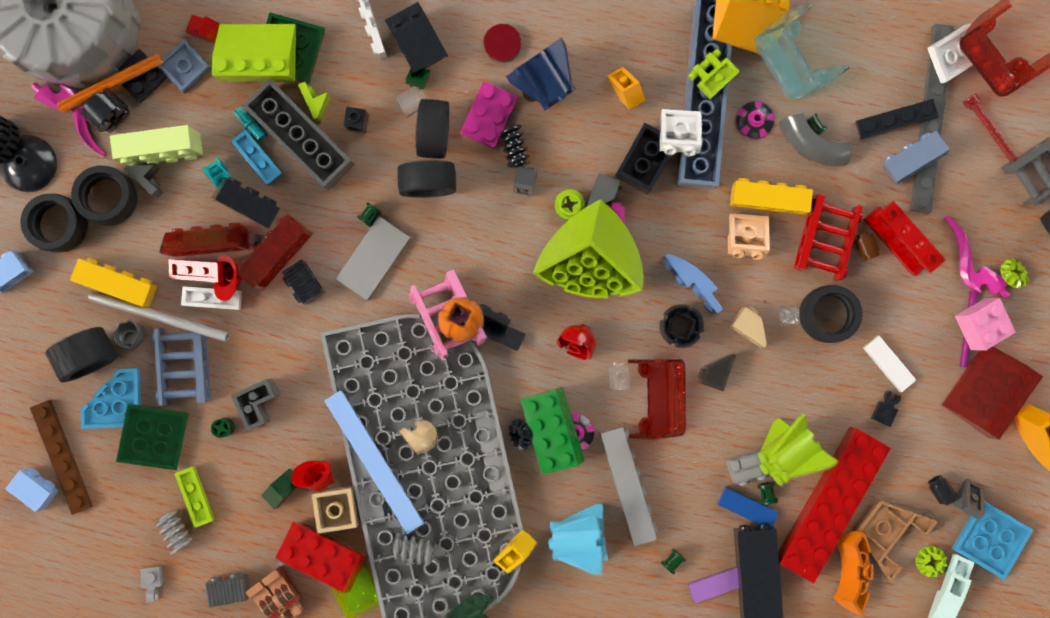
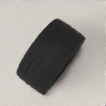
(432, 128)
(426, 179)
(83, 185)
(32, 217)
(853, 310)

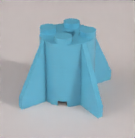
(580, 540)

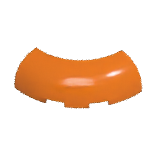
(855, 571)

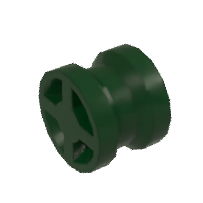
(219, 430)

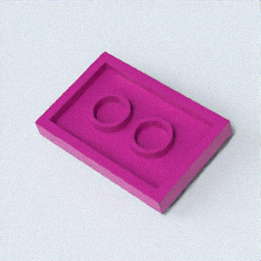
(489, 115)

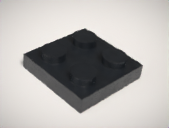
(144, 84)

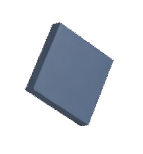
(184, 66)

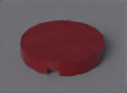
(502, 42)

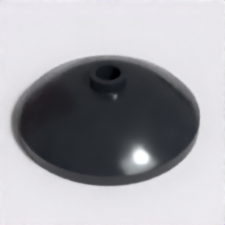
(37, 167)

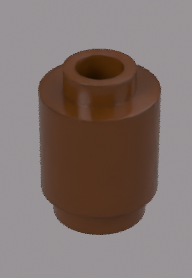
(867, 245)

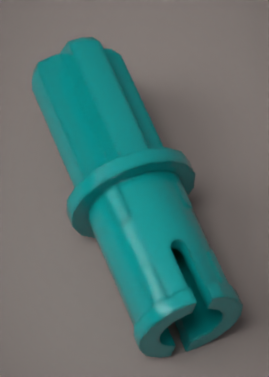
(250, 123)

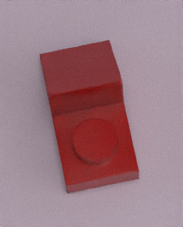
(203, 28)

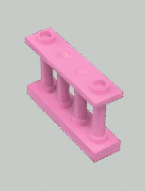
(450, 283)

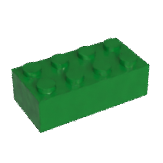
(552, 430)

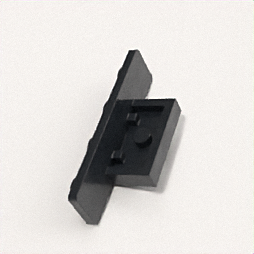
(497, 327)

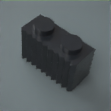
(303, 282)

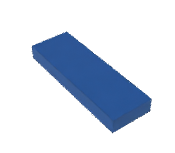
(747, 507)

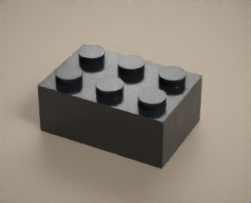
(644, 160)
(246, 201)

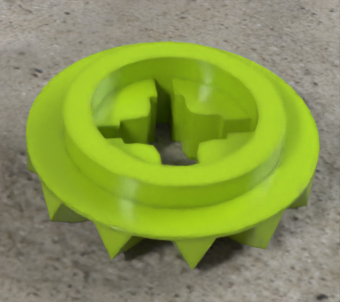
(561, 200)
(1013, 279)
(923, 558)

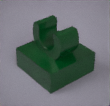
(419, 79)

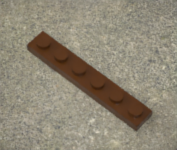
(61, 457)

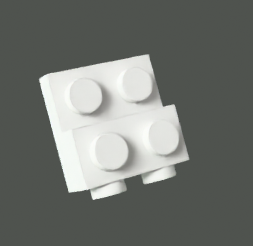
(680, 132)

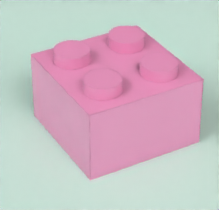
(985, 324)

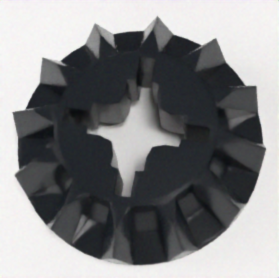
(517, 429)

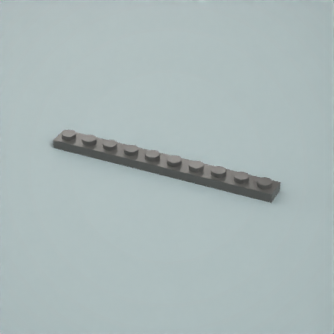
(925, 179)

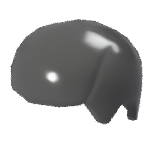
(128, 335)

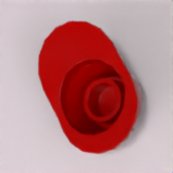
(226, 289)
(313, 475)

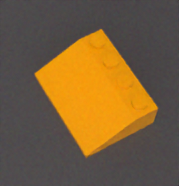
(743, 20)

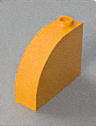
(1035, 431)

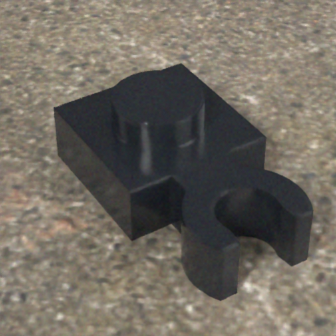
(885, 412)

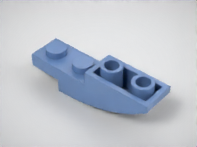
(687, 275)

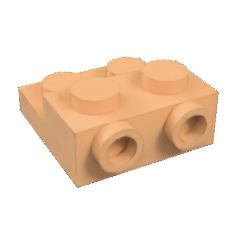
(748, 236)

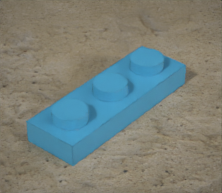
(257, 157)

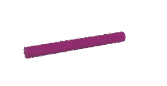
(965, 347)

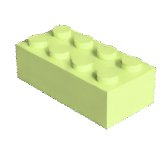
(156, 146)

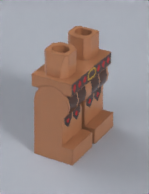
(276, 595)

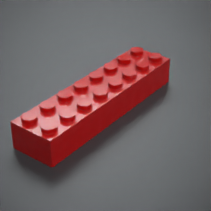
(832, 504)

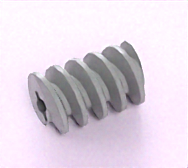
(173, 531)
(413, 550)

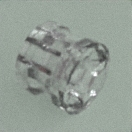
(788, 315)

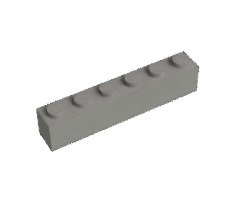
(628, 487)

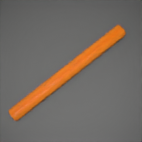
(110, 82)

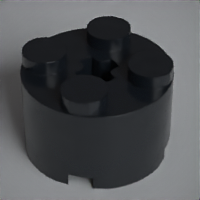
(105, 110)

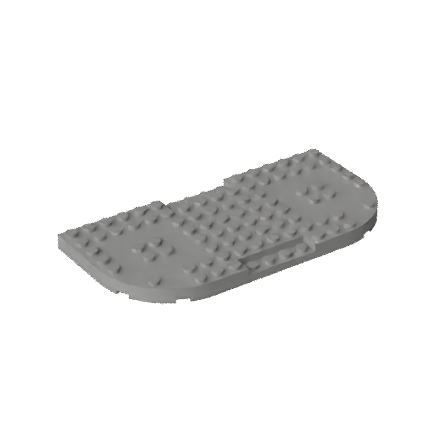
(456, 487)

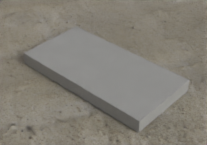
(373, 258)

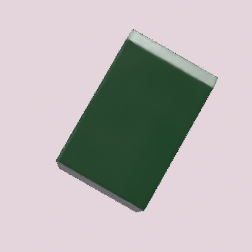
(279, 489)

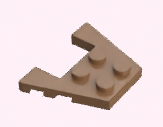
(884, 527)

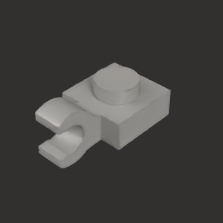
(151, 579)

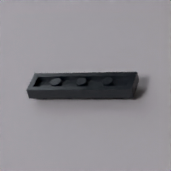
(896, 119)

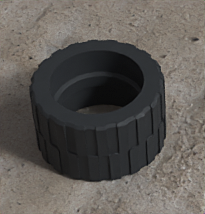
(81, 354)

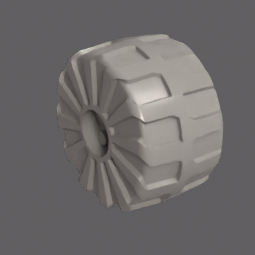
(69, 39)

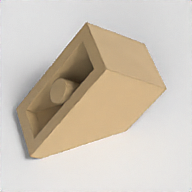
(750, 326)

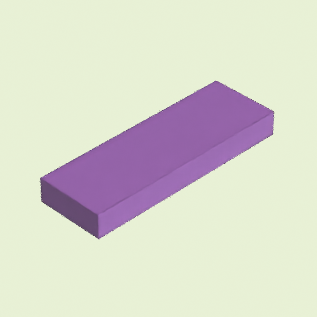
(714, 585)

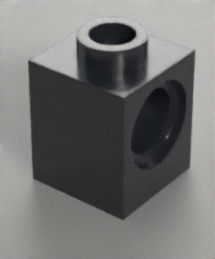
(356, 119)

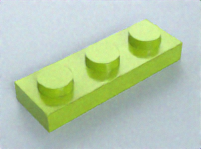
(194, 496)

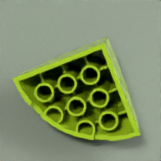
(592, 255)

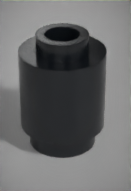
(942, 490)

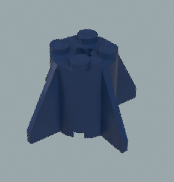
(545, 75)

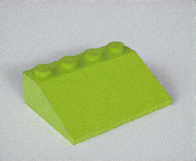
(255, 53)

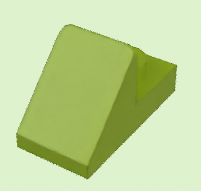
(316, 105)

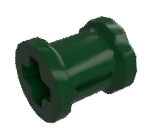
(816, 125)
(369, 214)
(767, 493)
(673, 561)

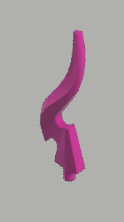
(47, 96)
(972, 279)

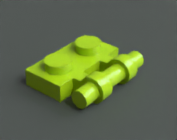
(717, 78)

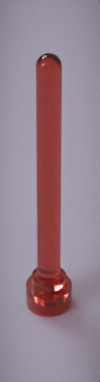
(973, 103)

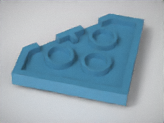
(111, 400)

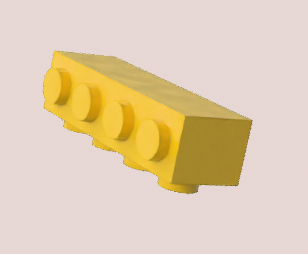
(771, 197)
(114, 283)

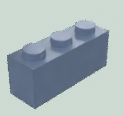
(915, 157)

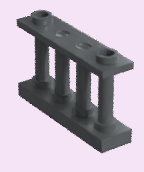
(1032, 156)

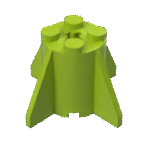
(792, 452)

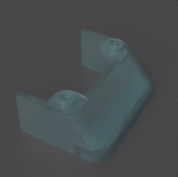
(786, 61)

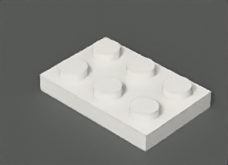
(948, 56)

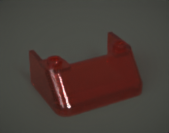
(1000, 76)
(665, 398)

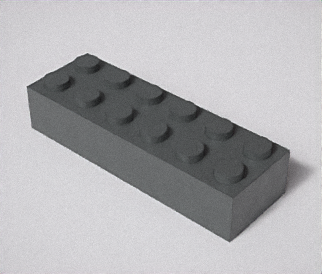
(298, 134)

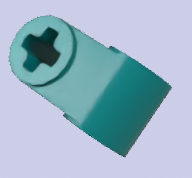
(216, 171)

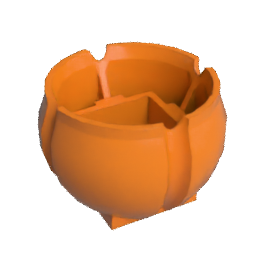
(472, 325)

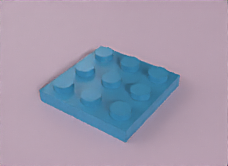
(993, 540)

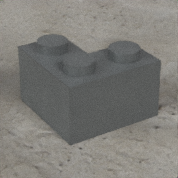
(251, 400)

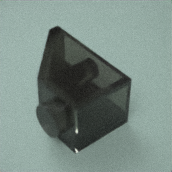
(717, 372)

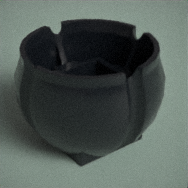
(693, 333)

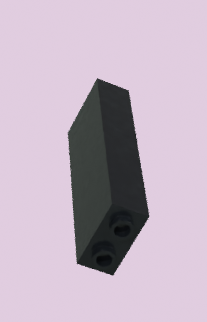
(758, 571)

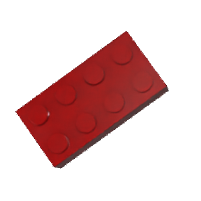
(321, 557)

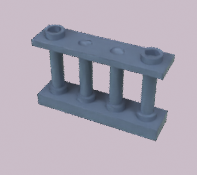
(200, 372)

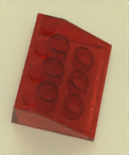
(992, 391)

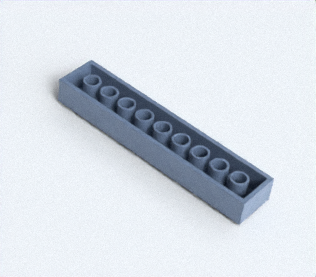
(704, 167)

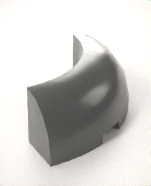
(812, 145)

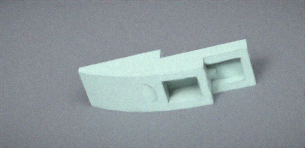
(953, 590)

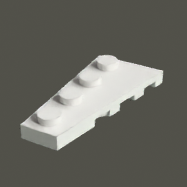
(371, 29)

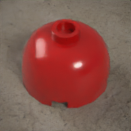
(578, 341)

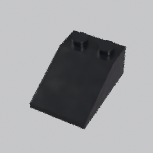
(416, 38)

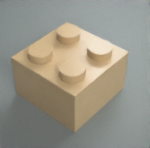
(335, 509)

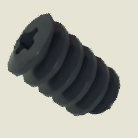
(513, 147)

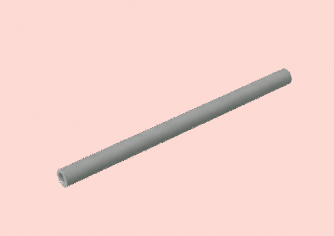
(159, 316)

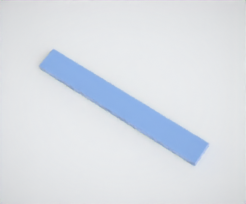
(374, 461)

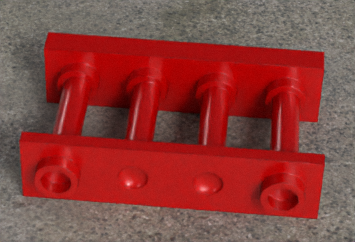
(813, 224)
(904, 239)

